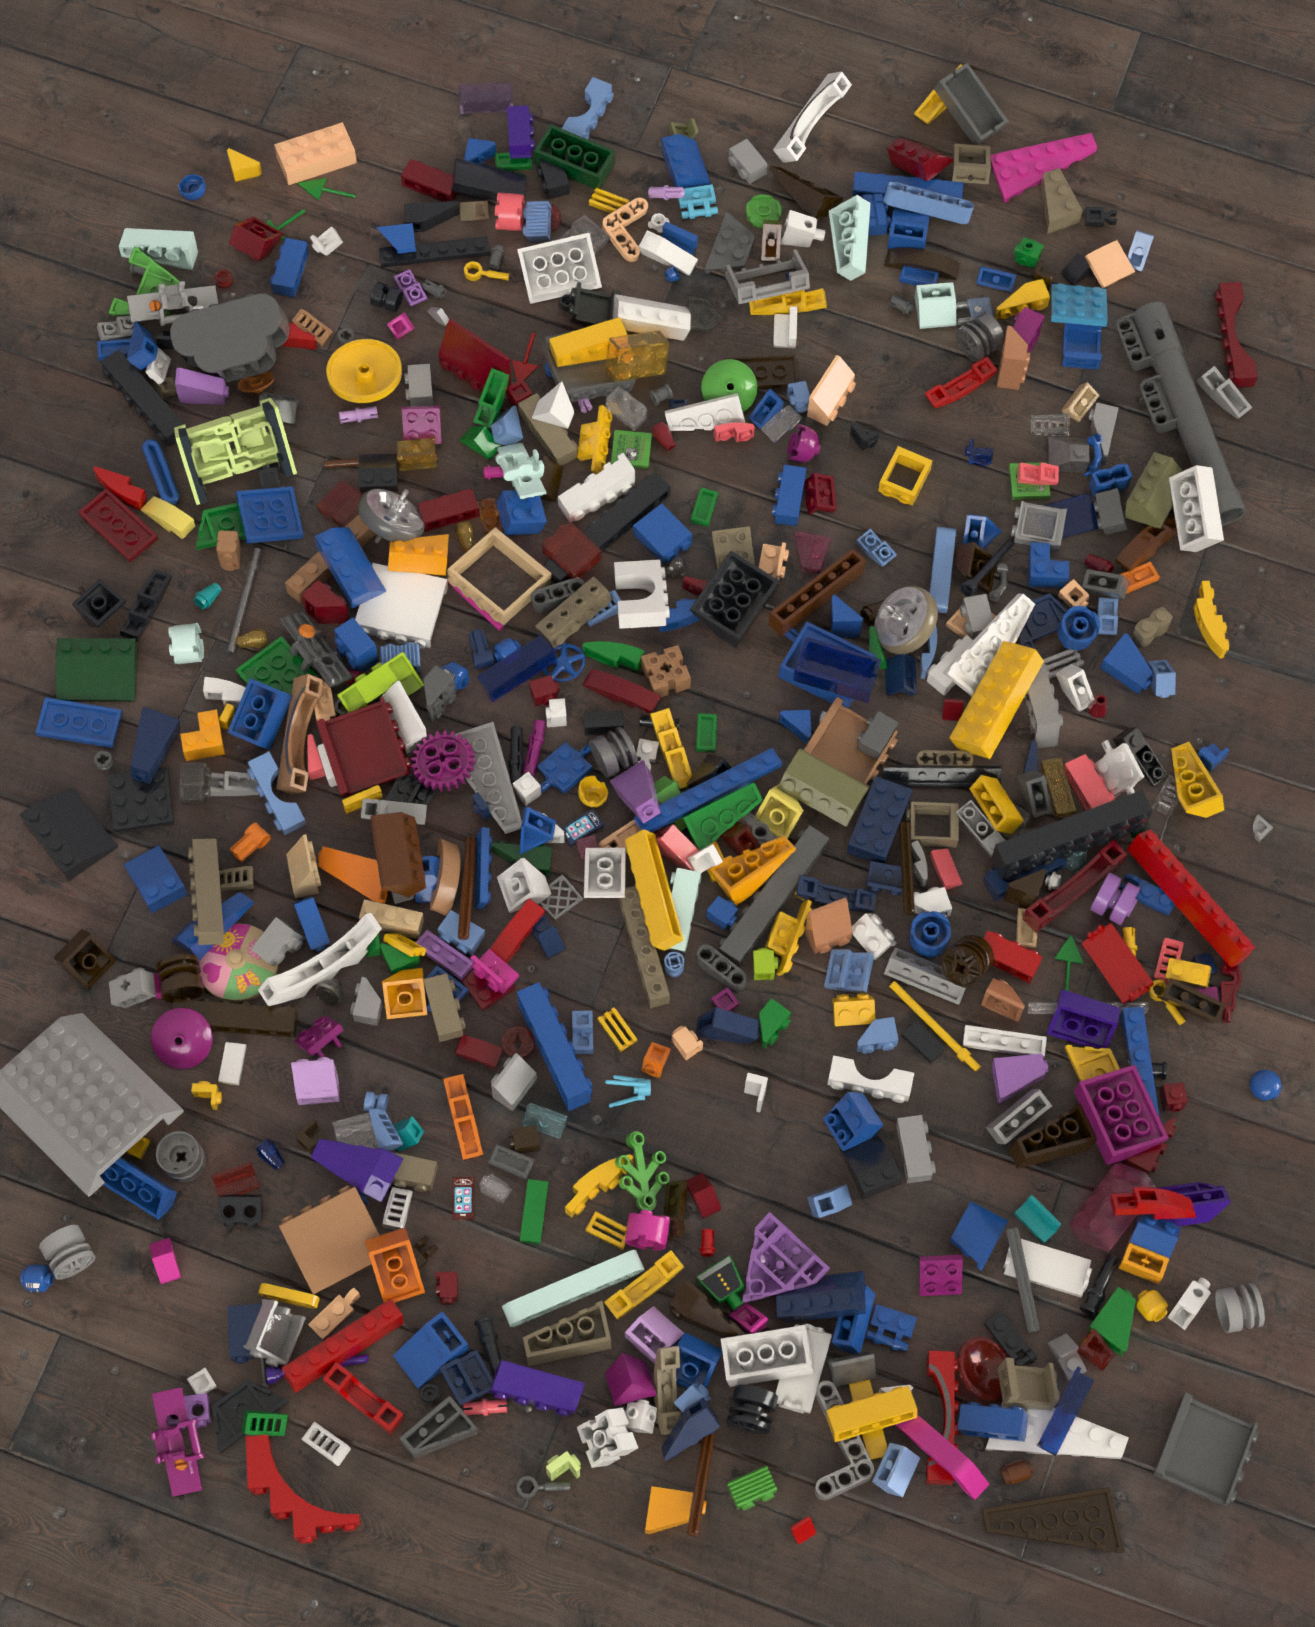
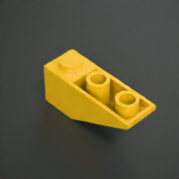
(1030, 295)

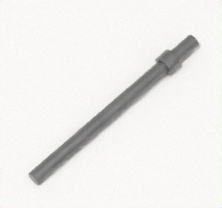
(253, 567)

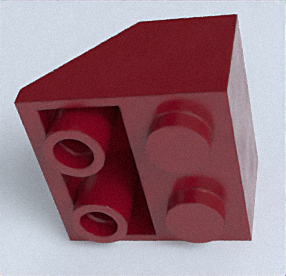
(324, 605)

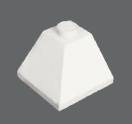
(521, 883)

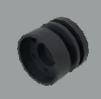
(750, 1413)

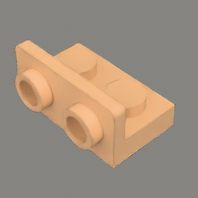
(772, 560)

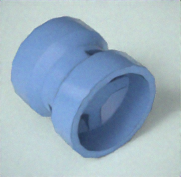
(676, 967)
(372, 1103)

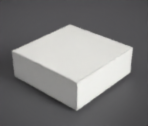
(201, 1382)

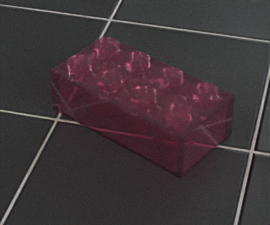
(1096, 1219)

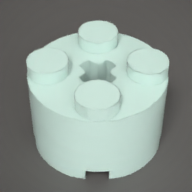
(186, 643)

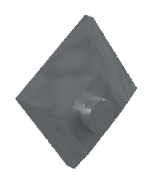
(1068, 453)

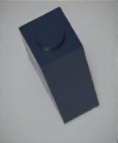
(727, 1026)
(240, 1324)

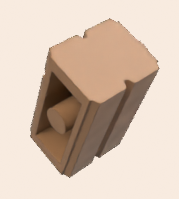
(229, 550)

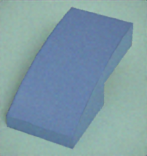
(1107, 615)
(582, 1031)

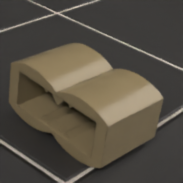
(1151, 627)

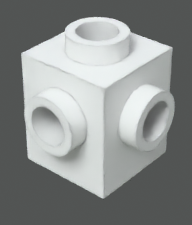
(640, 1416)

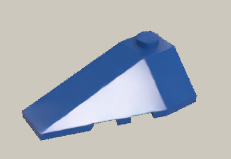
(231, 911)

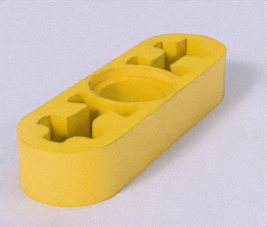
(288, 1296)

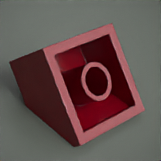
(255, 238)

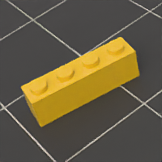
(871, 1413)

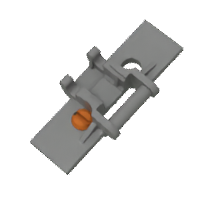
(171, 297)

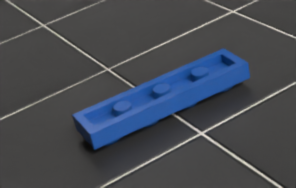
(483, 861)

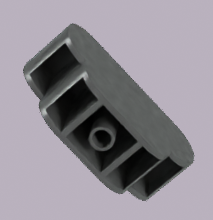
(232, 337)

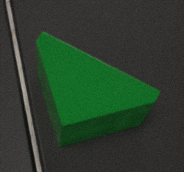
(481, 441)
(397, 960)

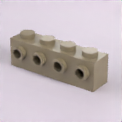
(573, 612)

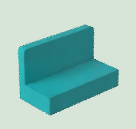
(1037, 1219)

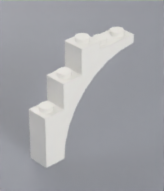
(324, 966)

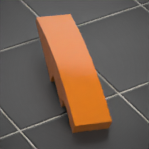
(463, 1116)

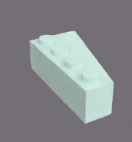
(162, 246)

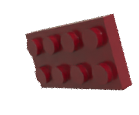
(118, 525)

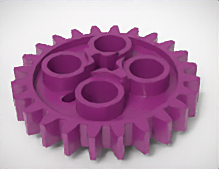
(440, 745)

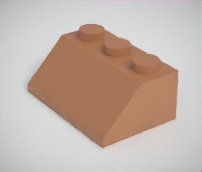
(1013, 361)

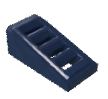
(1032, 758)

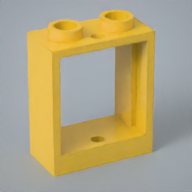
(911, 461)

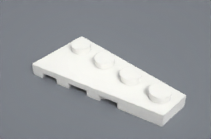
(706, 414)

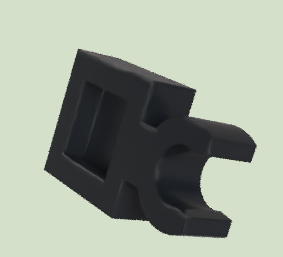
(1096, 216)

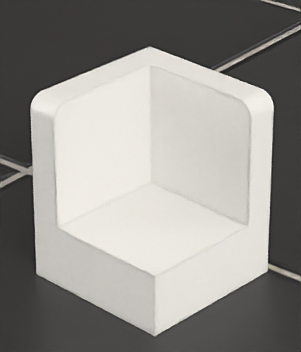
(704, 858)

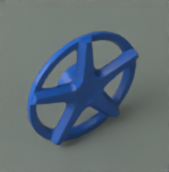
(564, 662)

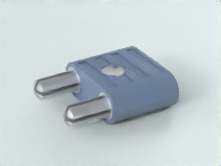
(974, 308)

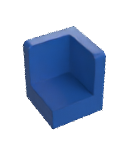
(1212, 756)

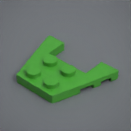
(152, 277)

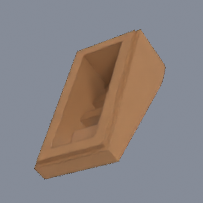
(303, 318)

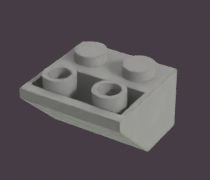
(513, 1082)

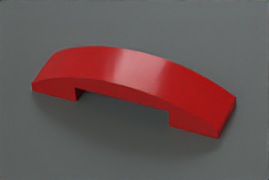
(961, 385)

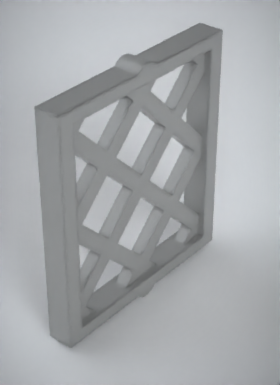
(566, 908)

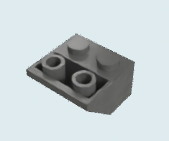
(439, 691)

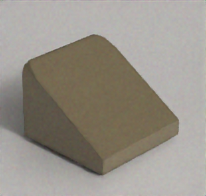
(166, 388)

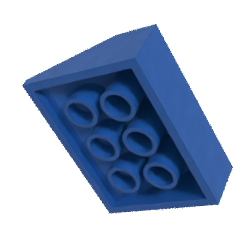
(788, 665)

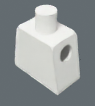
(800, 230)
(1190, 1303)

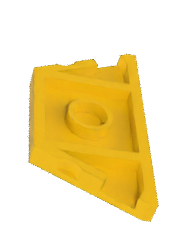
(1090, 1061)

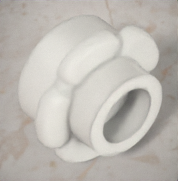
(1053, 881)

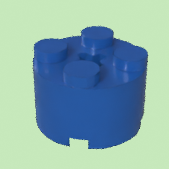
(1069, 628)
(922, 926)

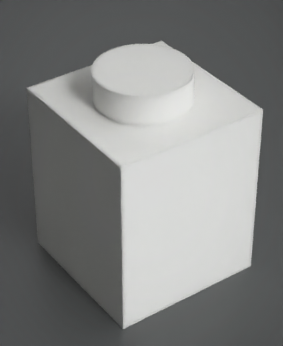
(527, 789)

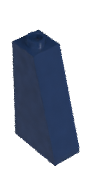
(153, 741)

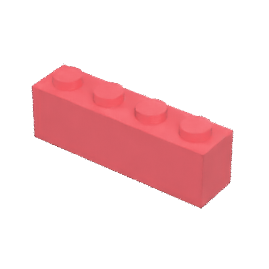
(1087, 783)

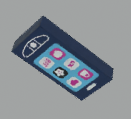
(582, 827)

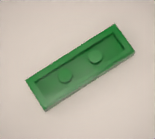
(534, 1211)

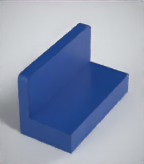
(680, 237)

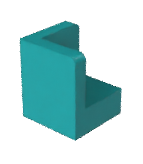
(409, 1132)

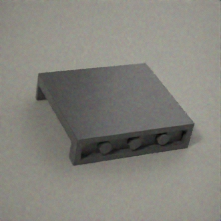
(583, 379)
(1205, 1451)

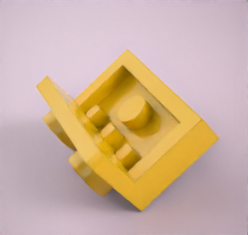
(853, 1010)

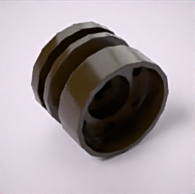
(967, 960)
(180, 977)

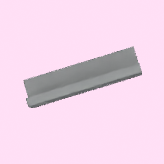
(924, 976)

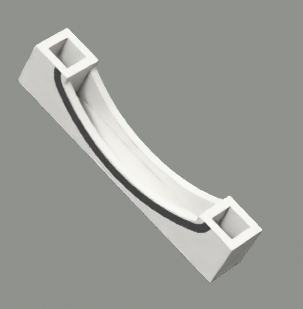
(793, 141)

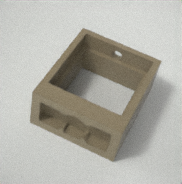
(962, 170)
(930, 808)

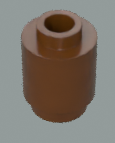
(1016, 1471)

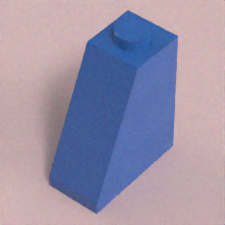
(1128, 665)
(311, 923)

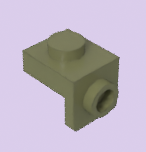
(689, 130)

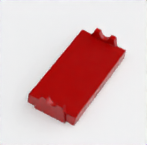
(1117, 963)

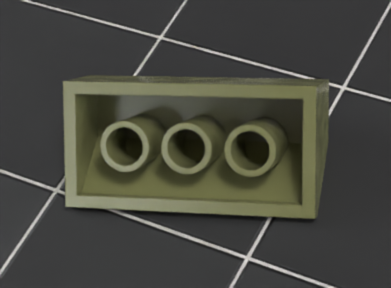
(1152, 495)
(823, 787)

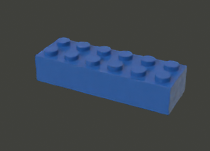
(554, 1047)

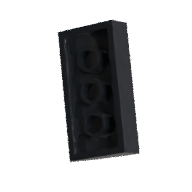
(485, 180)

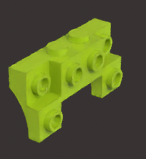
(379, 681)

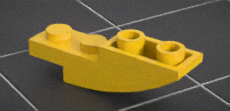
(1210, 624)
(603, 1176)

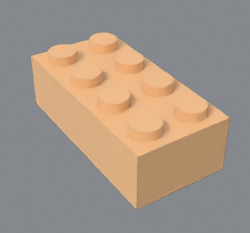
(315, 153)

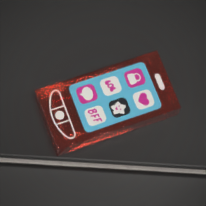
(463, 1198)

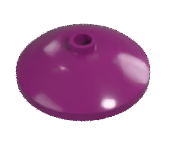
(193, 1030)

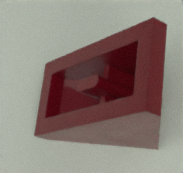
(703, 1195)

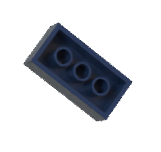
(879, 820)

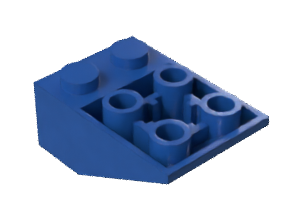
(908, 229)
(430, 1349)

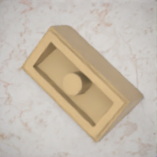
(1080, 402)

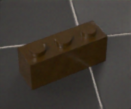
(1191, 1000)

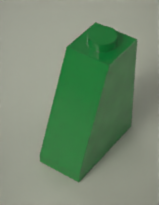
(1116, 1320)

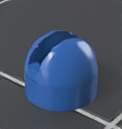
(672, 274)

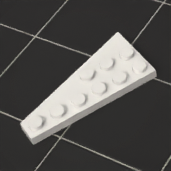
(974, 661)
(1081, 1440)

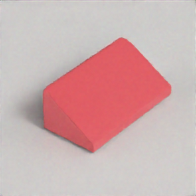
(945, 868)

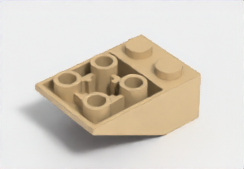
(303, 868)

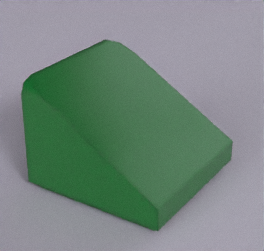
(374, 947)

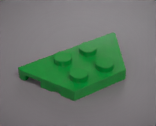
(218, 519)

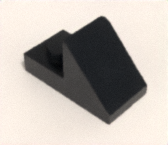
(1077, 269)

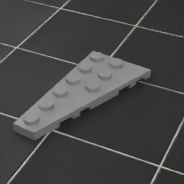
(492, 777)

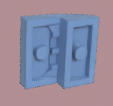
(849, 971)

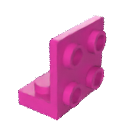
(495, 971)

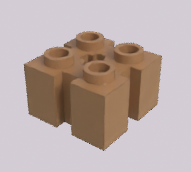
(666, 671)

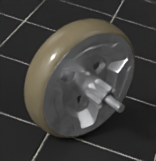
(899, 607)

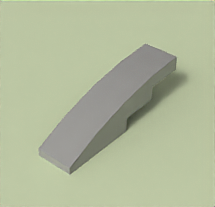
(232, 784)

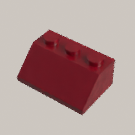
(917, 158)

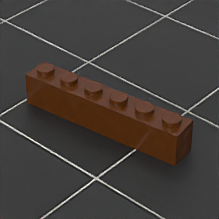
(816, 592)

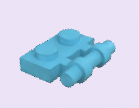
(695, 197)

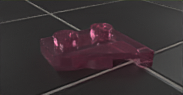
(812, 550)

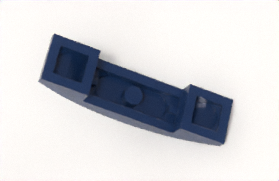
(824, 894)

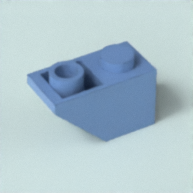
(879, 1035)
(829, 1201)

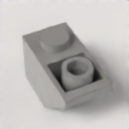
(368, 1004)

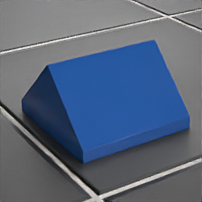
(844, 620)

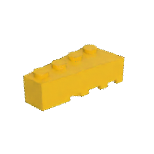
(586, 343)

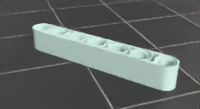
(573, 1288)

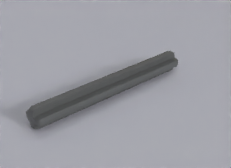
(1023, 1279)

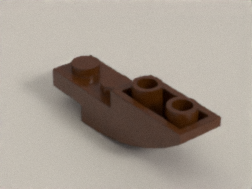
(1145, 544)

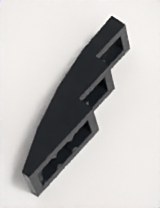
(146, 605)

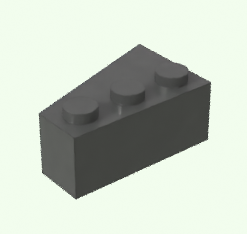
(438, 1429)

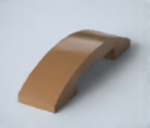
(448, 877)

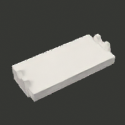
(1053, 1268)
(799, 1391)

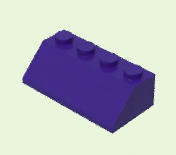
(536, 1388)

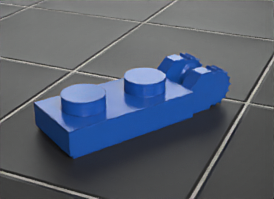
(1150, 895)

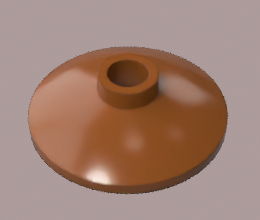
(256, 383)

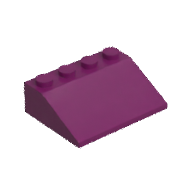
(1120, 1114)

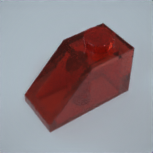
(740, 838)

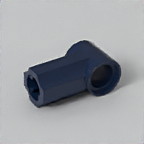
(481, 653)

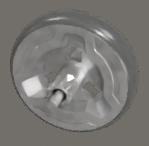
(390, 515)

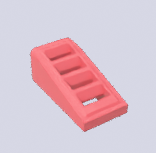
(315, 765)
(1170, 944)

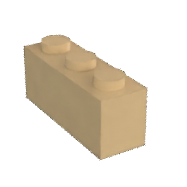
(394, 919)

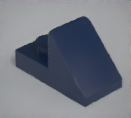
(547, 937)

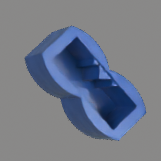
(1109, 479)

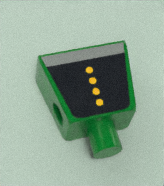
(722, 1283)

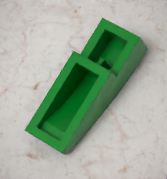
(491, 398)
(614, 654)

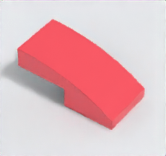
(1038, 475)

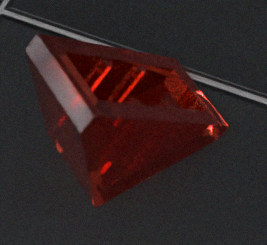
(1096, 1350)

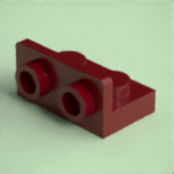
(820, 493)

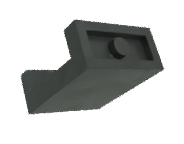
(590, 306)

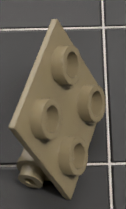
(733, 540)

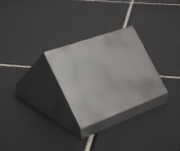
(852, 1368)

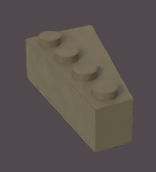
(570, 1337)

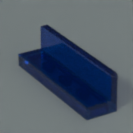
(517, 668)
(1065, 1412)

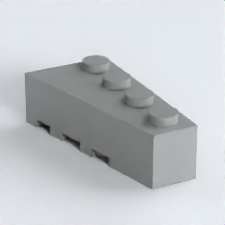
(1043, 710)

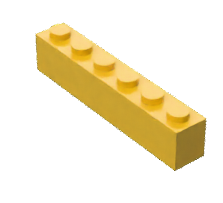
(653, 890)

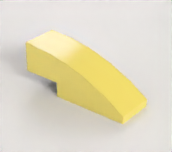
(168, 517)

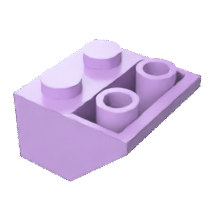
(652, 1332)

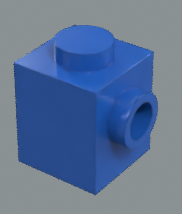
(722, 913)

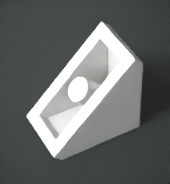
(555, 407)

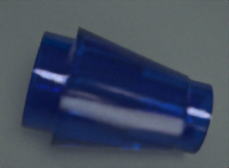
(270, 1154)

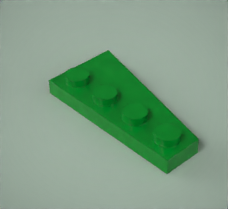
(716, 817)

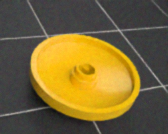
(364, 371)

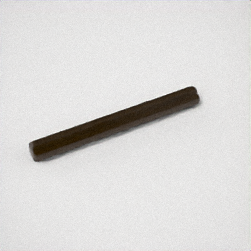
(906, 868)

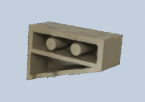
(1059, 202)

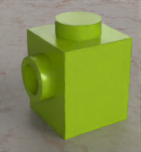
(764, 964)

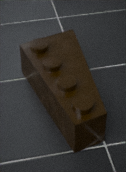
(1056, 1139)

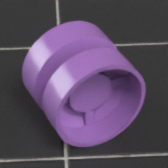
(1119, 901)

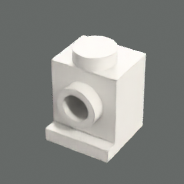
(556, 713)

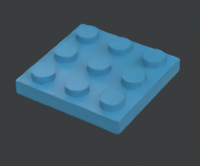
(1079, 305)

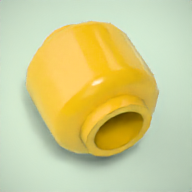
(1152, 1305)

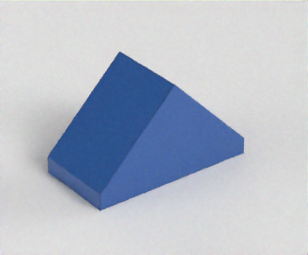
(479, 150)
(766, 409)
(798, 723)

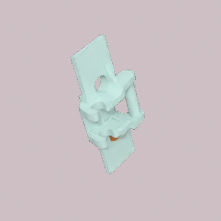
(520, 467)

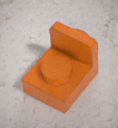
(655, 1060)

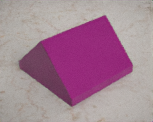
(629, 1380)

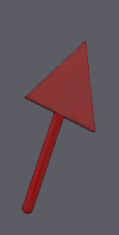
(524, 369)

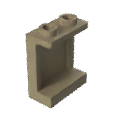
(1028, 1386)

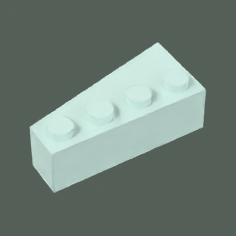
(850, 236)
(684, 897)

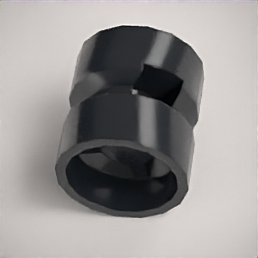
(386, 296)

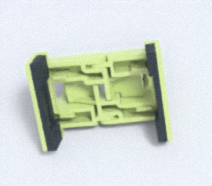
(208, 452)

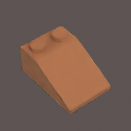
(829, 926)

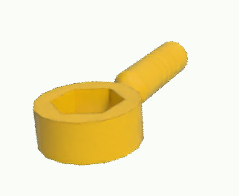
(490, 274)
(1171, 1008)

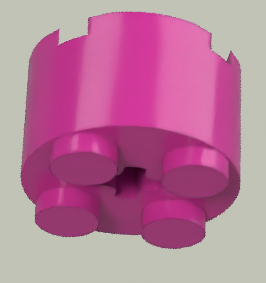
(647, 1230)

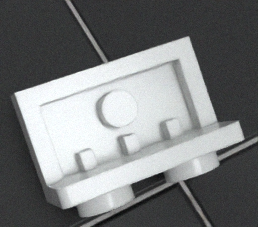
(873, 935)

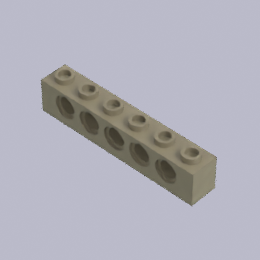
(644, 952)

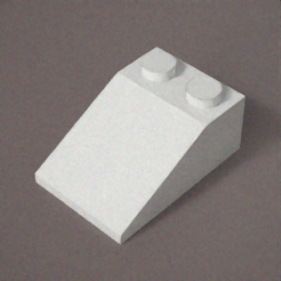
(605, 873)

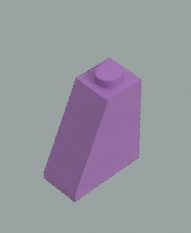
(200, 388)
(1016, 1074)

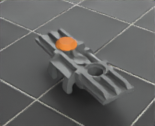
(315, 649)

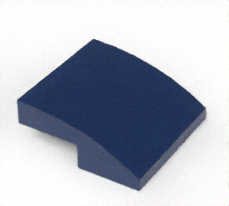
(467, 1378)

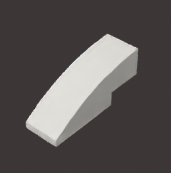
(223, 690)

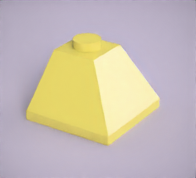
(779, 812)

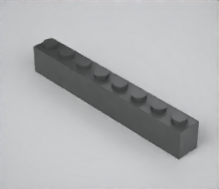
(773, 897)

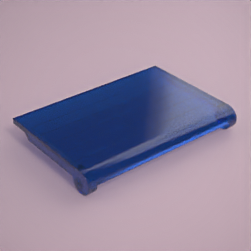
(1079, 515)

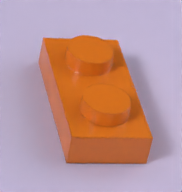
(1141, 576)

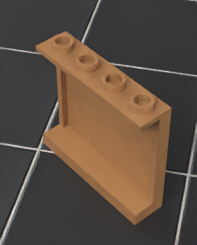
(837, 743)
(330, 1238)

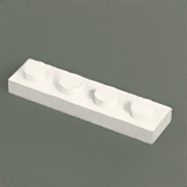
(1003, 1041)

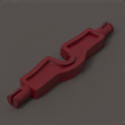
(1229, 988)

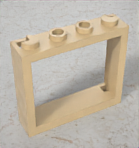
(513, 552)

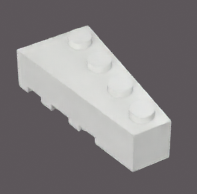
(598, 489)

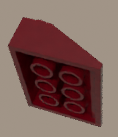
(470, 356)

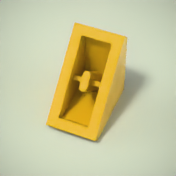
(243, 166)

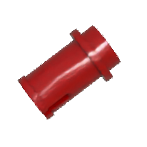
(707, 1246)

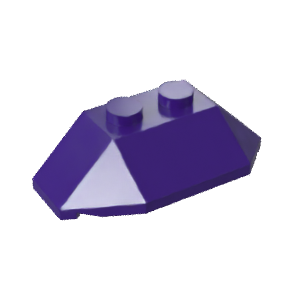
(1206, 1200)

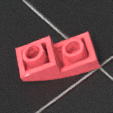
(740, 431)

